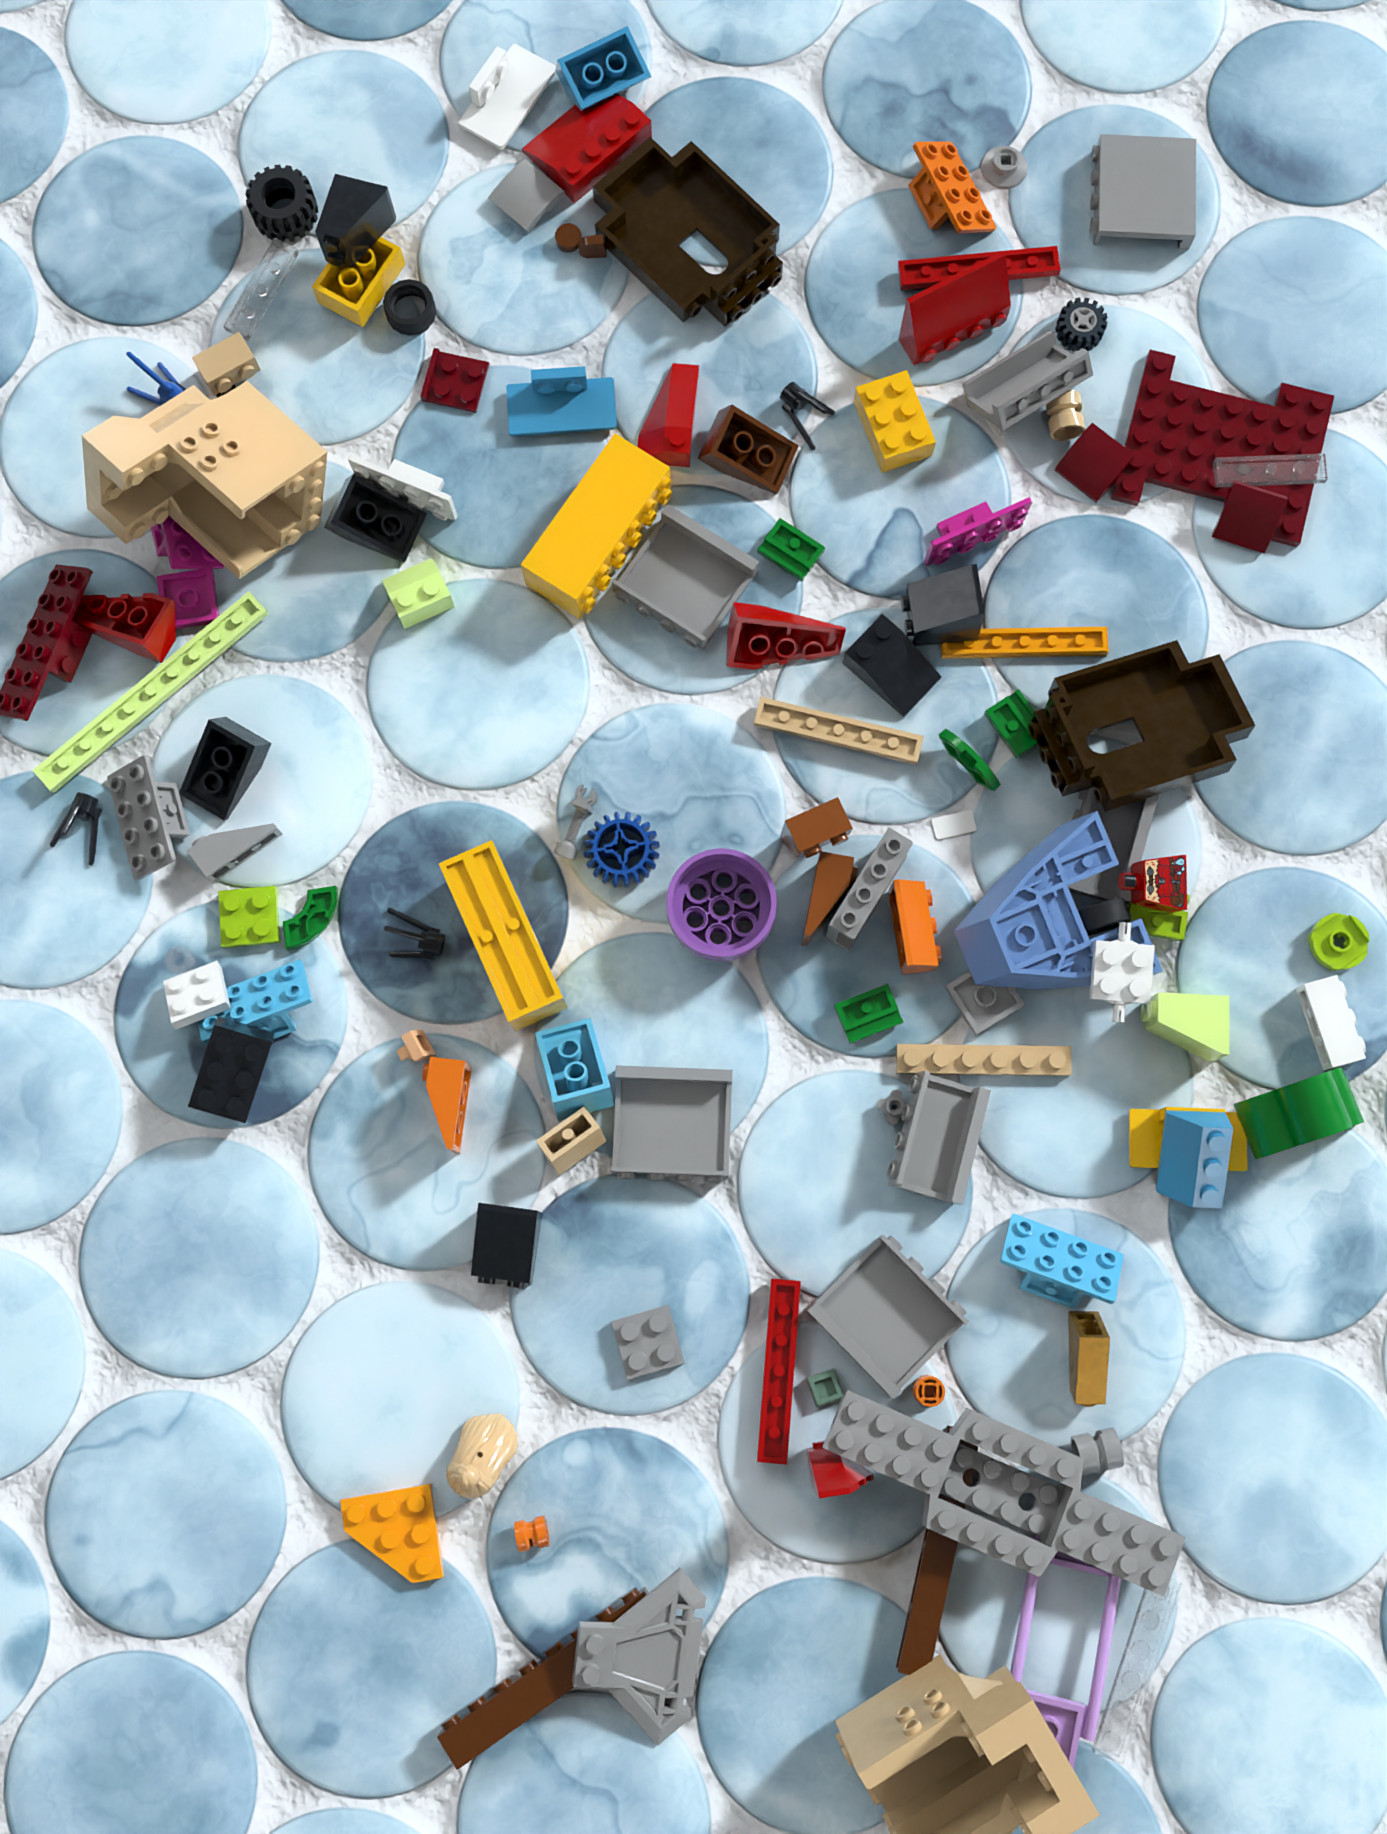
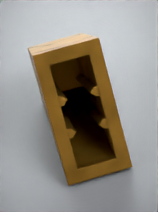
(1088, 1357)

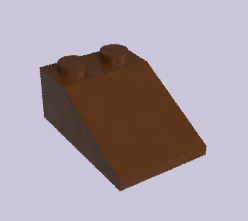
(747, 450)

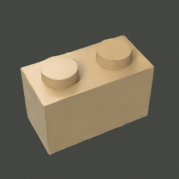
(226, 363)
(571, 1140)

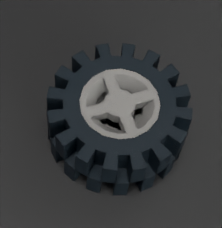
(1077, 315)

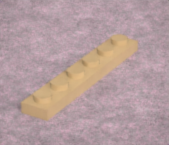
(838, 730)
(983, 1059)

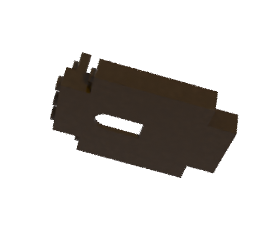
(659, 203)
(1179, 708)

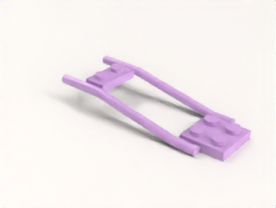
(1066, 1717)

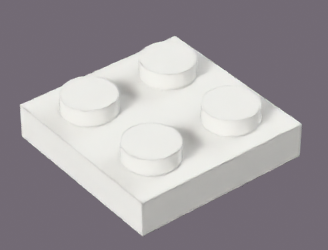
(196, 995)

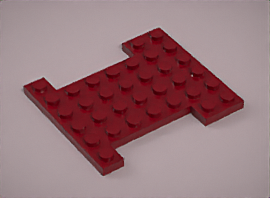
(1185, 427)

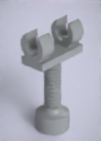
(567, 848)

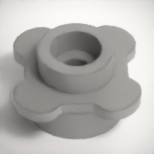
(885, 1106)

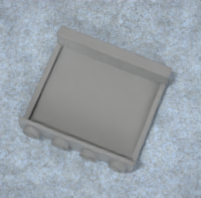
(1144, 188)
(686, 578)
(672, 1123)
(888, 1314)

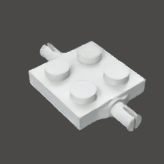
(1122, 972)

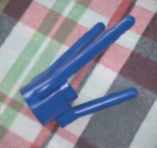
(166, 390)

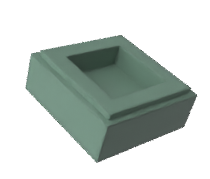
(825, 1387)

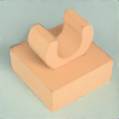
(416, 1046)

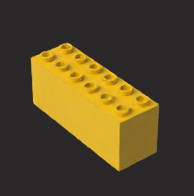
(597, 526)
(503, 936)

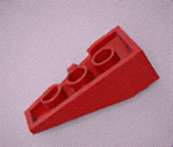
(670, 422)
(134, 623)
(772, 636)
(834, 1474)

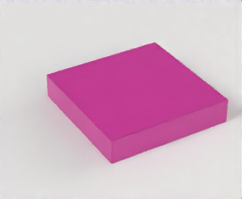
(193, 596)

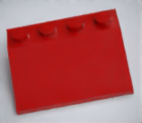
(588, 144)
(956, 309)

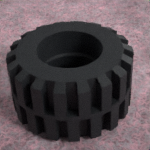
(277, 185)

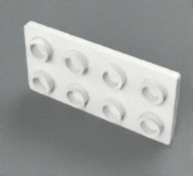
(505, 93)
(408, 484)

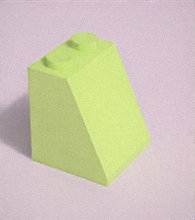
(1191, 1022)

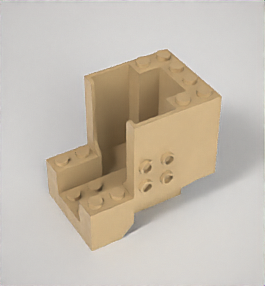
(219, 467)
(962, 1757)

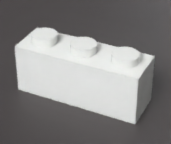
(1331, 1022)

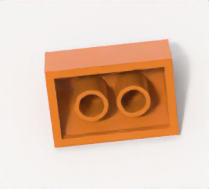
(914, 926)

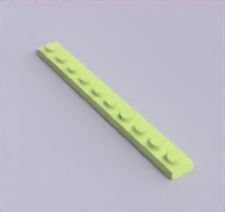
(150, 692)

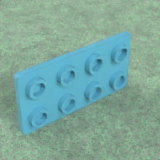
(265, 1001)
(1060, 1264)

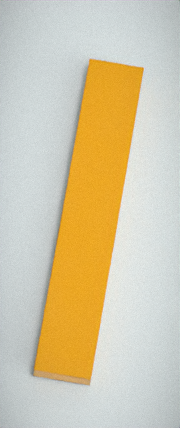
(1031, 643)

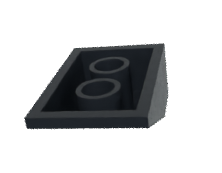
(375, 519)
(891, 665)
(223, 766)

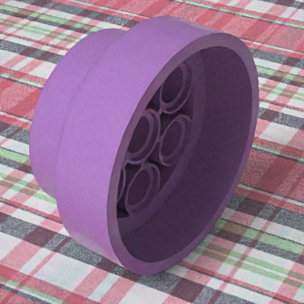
(703, 872)

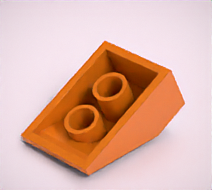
(448, 1090)

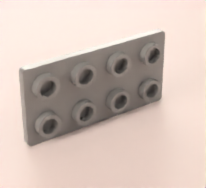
(147, 816)

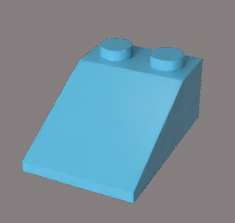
(574, 1068)

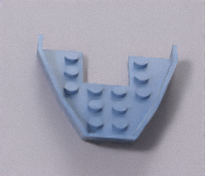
(1027, 922)

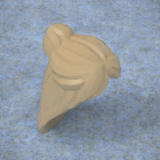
(481, 1454)

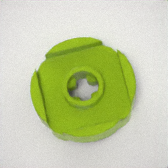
(1334, 957)

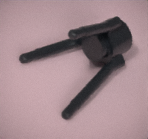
(797, 398)
(81, 808)
(430, 942)

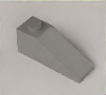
(226, 850)

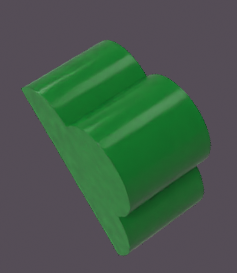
(1299, 1113)

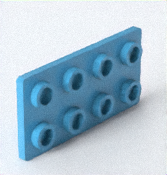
(561, 403)

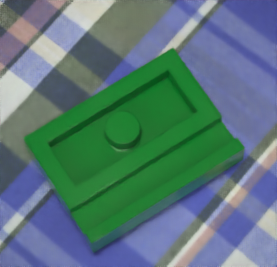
(791, 549)
(1011, 721)
(868, 1013)

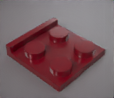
(454, 381)

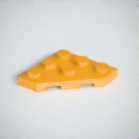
(398, 1529)

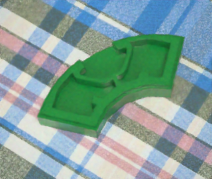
(969, 759)
(312, 919)

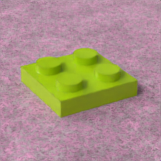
(249, 917)

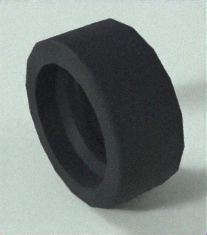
(409, 288)
(1104, 915)

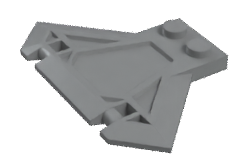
(647, 1655)

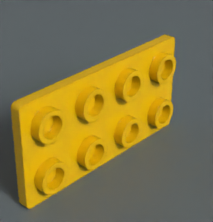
(1147, 1132)

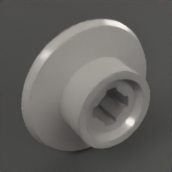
(1004, 175)

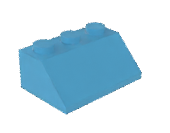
(602, 69)
(1194, 1157)

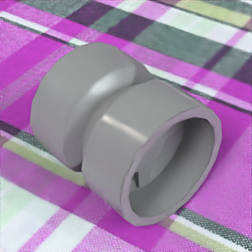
(1098, 1451)

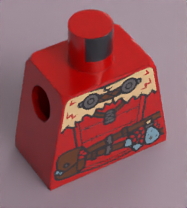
(1158, 883)

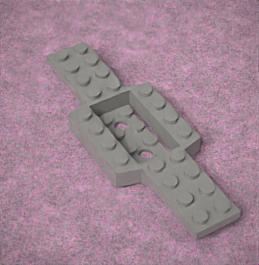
(1061, 1514)

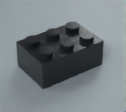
(231, 1069)

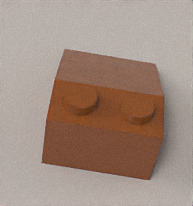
(816, 828)
(831, 881)

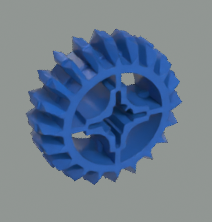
(618, 825)

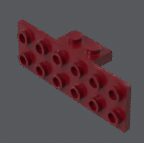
(50, 644)

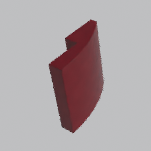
(1094, 462)
(1249, 516)

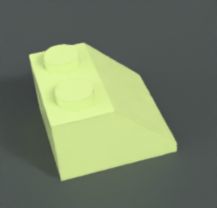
(418, 593)

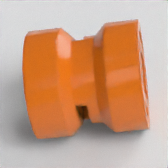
(924, 1388)
(531, 1533)

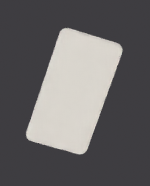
(954, 824)

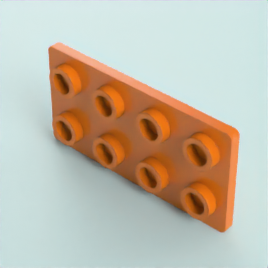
(947, 190)

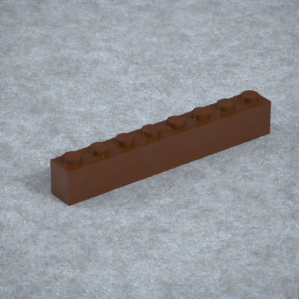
(522, 1697)

